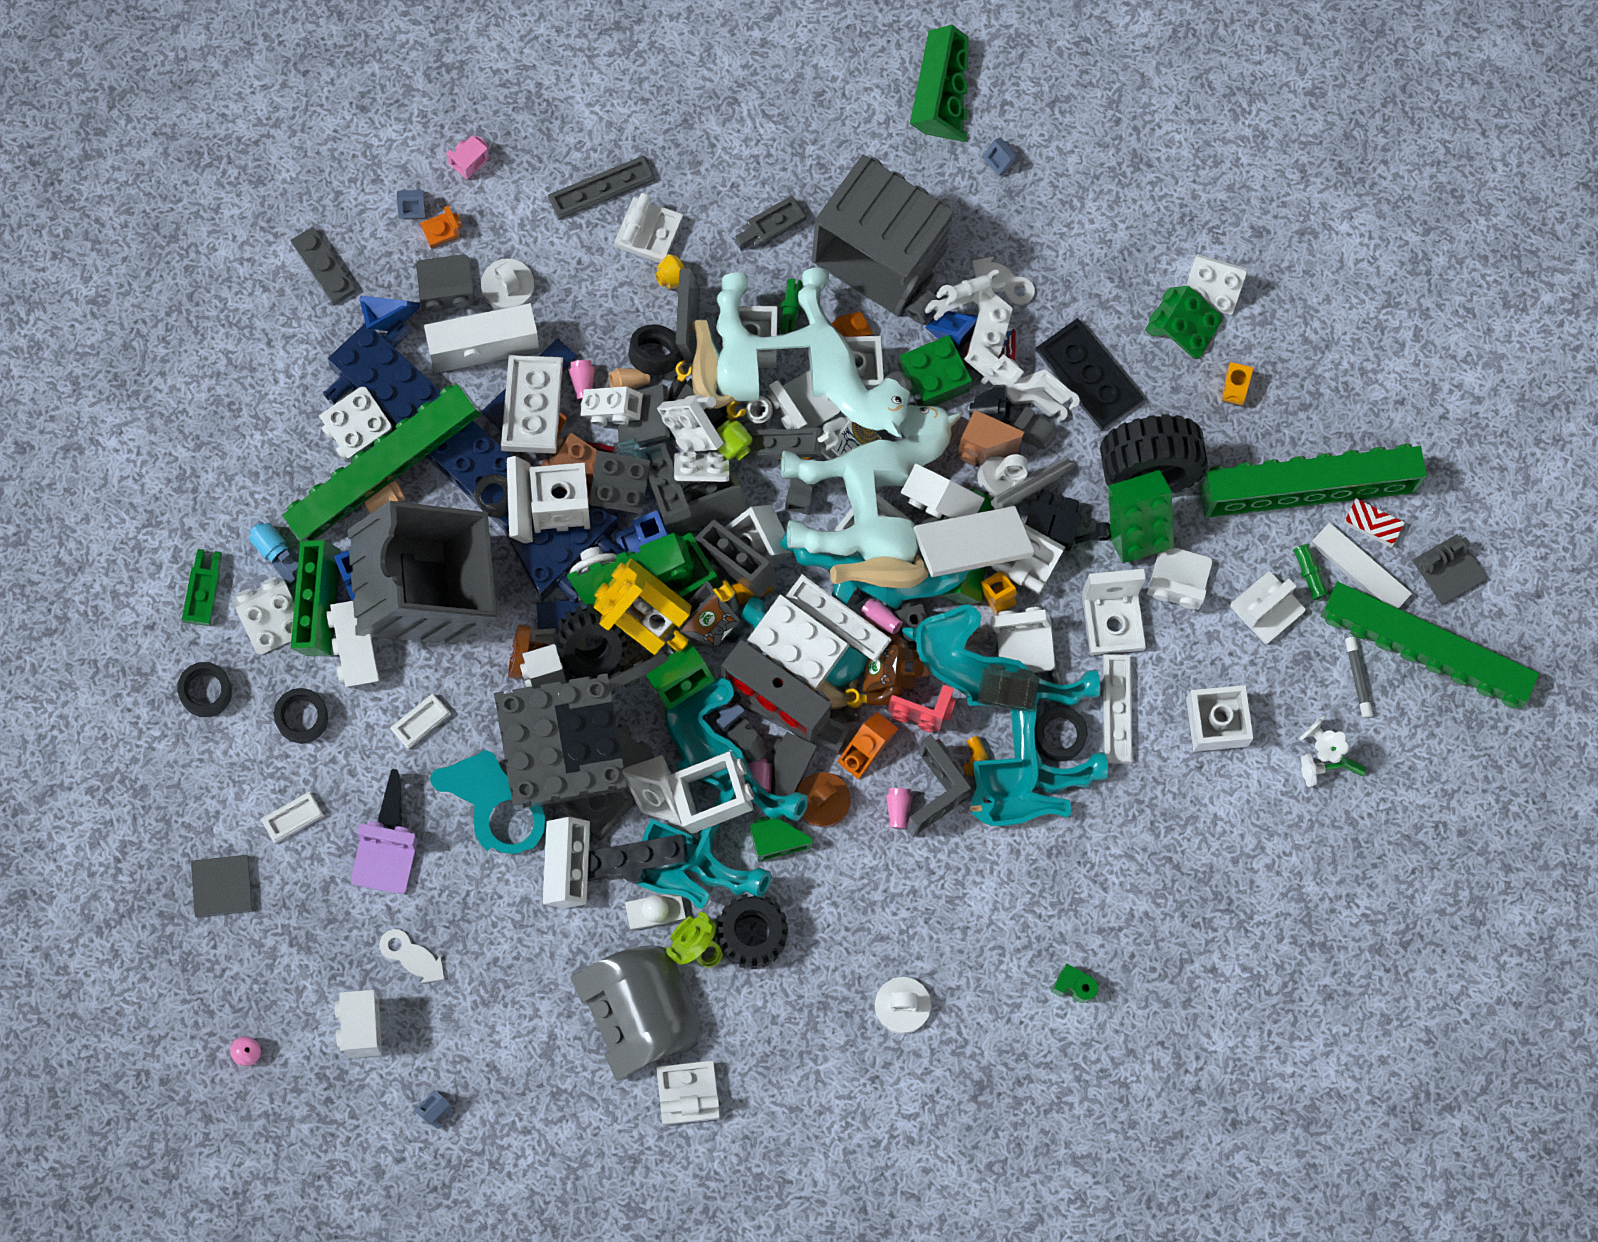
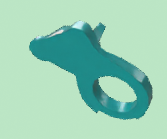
(485, 786)

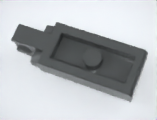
(771, 223)

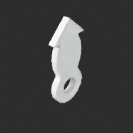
(984, 266)
(413, 957)

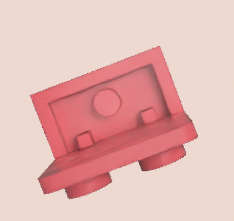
(926, 718)

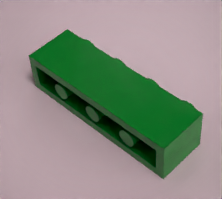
(313, 596)

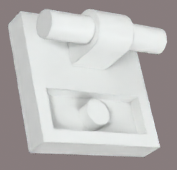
(648, 229)
(690, 423)
(1035, 570)
(687, 1093)

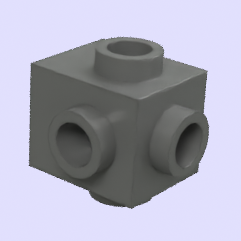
(911, 618)

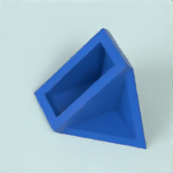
(385, 313)
(957, 325)

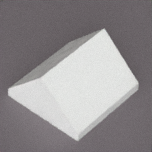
(652, 788)

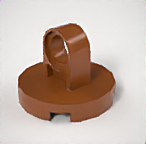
(521, 645)
(827, 799)

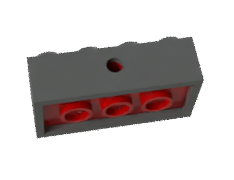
(776, 691)

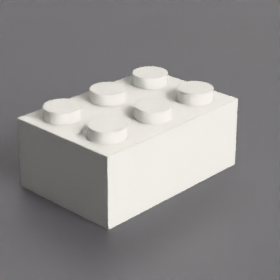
(799, 641)

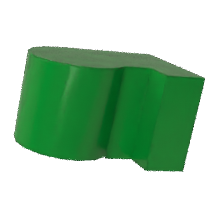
(1077, 983)

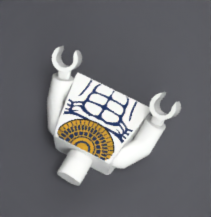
(842, 436)

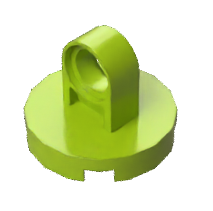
(692, 939)

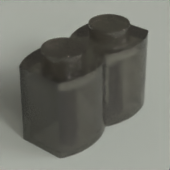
(1008, 688)

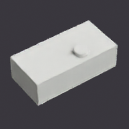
(482, 338)

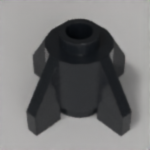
(993, 403)

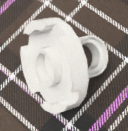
(507, 284)
(1002, 473)
(902, 1005)

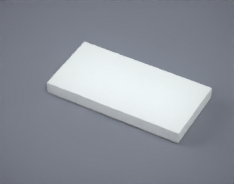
(532, 404)
(973, 541)

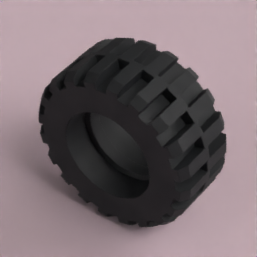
(1152, 445)

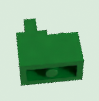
(680, 676)

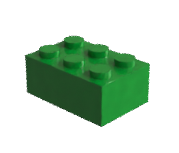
(1141, 516)

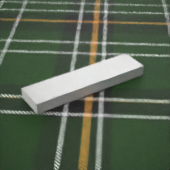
(1360, 567)
(838, 618)
(1117, 708)

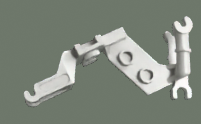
(988, 344)

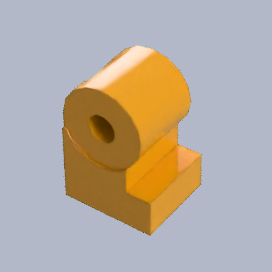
(1236, 383)
(1002, 596)

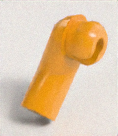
(978, 754)

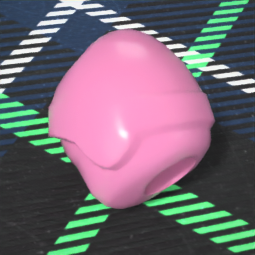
(238, 1051)

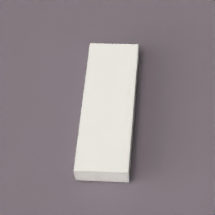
(519, 499)

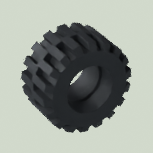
(588, 662)
(752, 955)

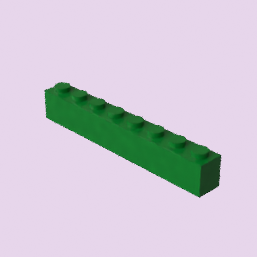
(382, 463)
(1429, 645)

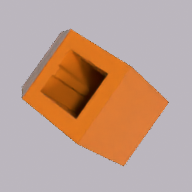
(867, 745)

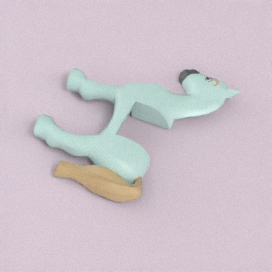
(830, 357)
(884, 542)

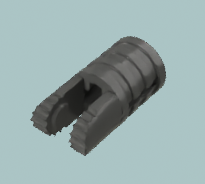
(917, 306)

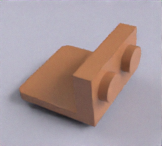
(574, 450)

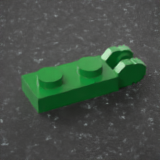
(202, 590)

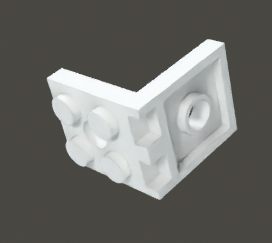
(564, 512)
(1114, 597)

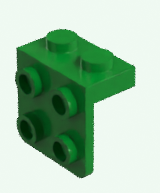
(1185, 320)

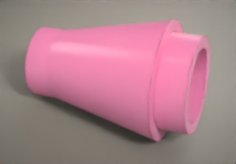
(582, 376)
(880, 616)
(899, 805)

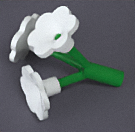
(1330, 747)

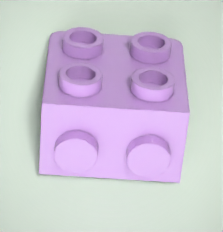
(384, 857)

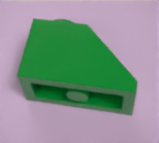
(776, 838)

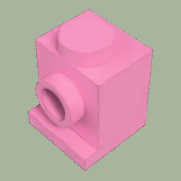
(468, 156)

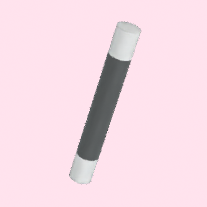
(1359, 678)

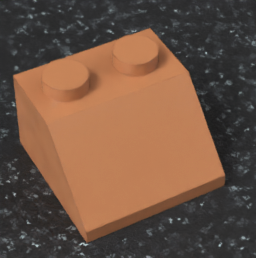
(988, 438)

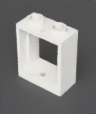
(679, 784)

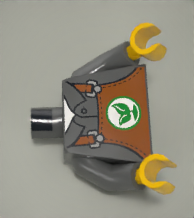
(710, 618)

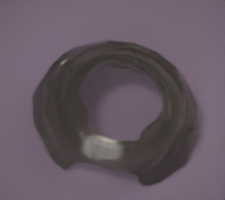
(494, 510)

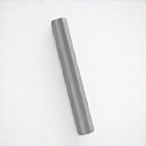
(1032, 484)

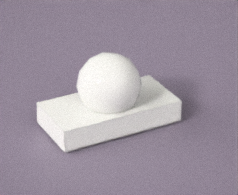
(654, 911)

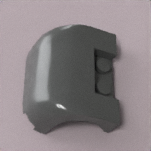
(639, 1007)

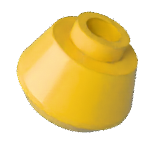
(668, 271)

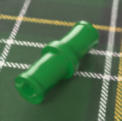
(790, 306)
(1310, 571)

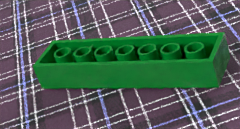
(1312, 480)

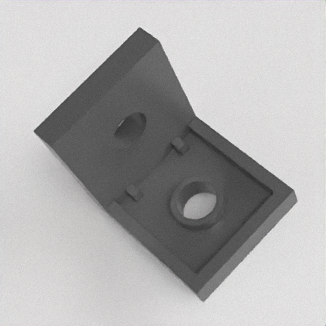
(951, 778)

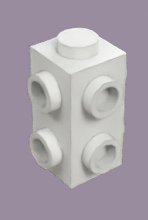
(611, 405)

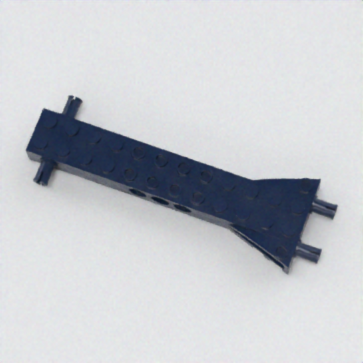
(466, 457)

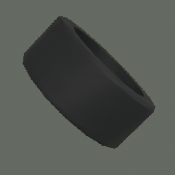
(649, 364)
(196, 670)
(296, 695)
(1068, 714)

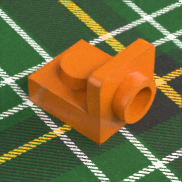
(442, 228)

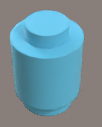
(268, 541)

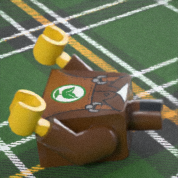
(889, 675)

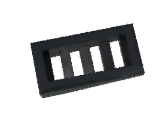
(391, 808)

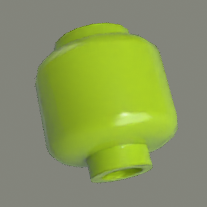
(734, 439)

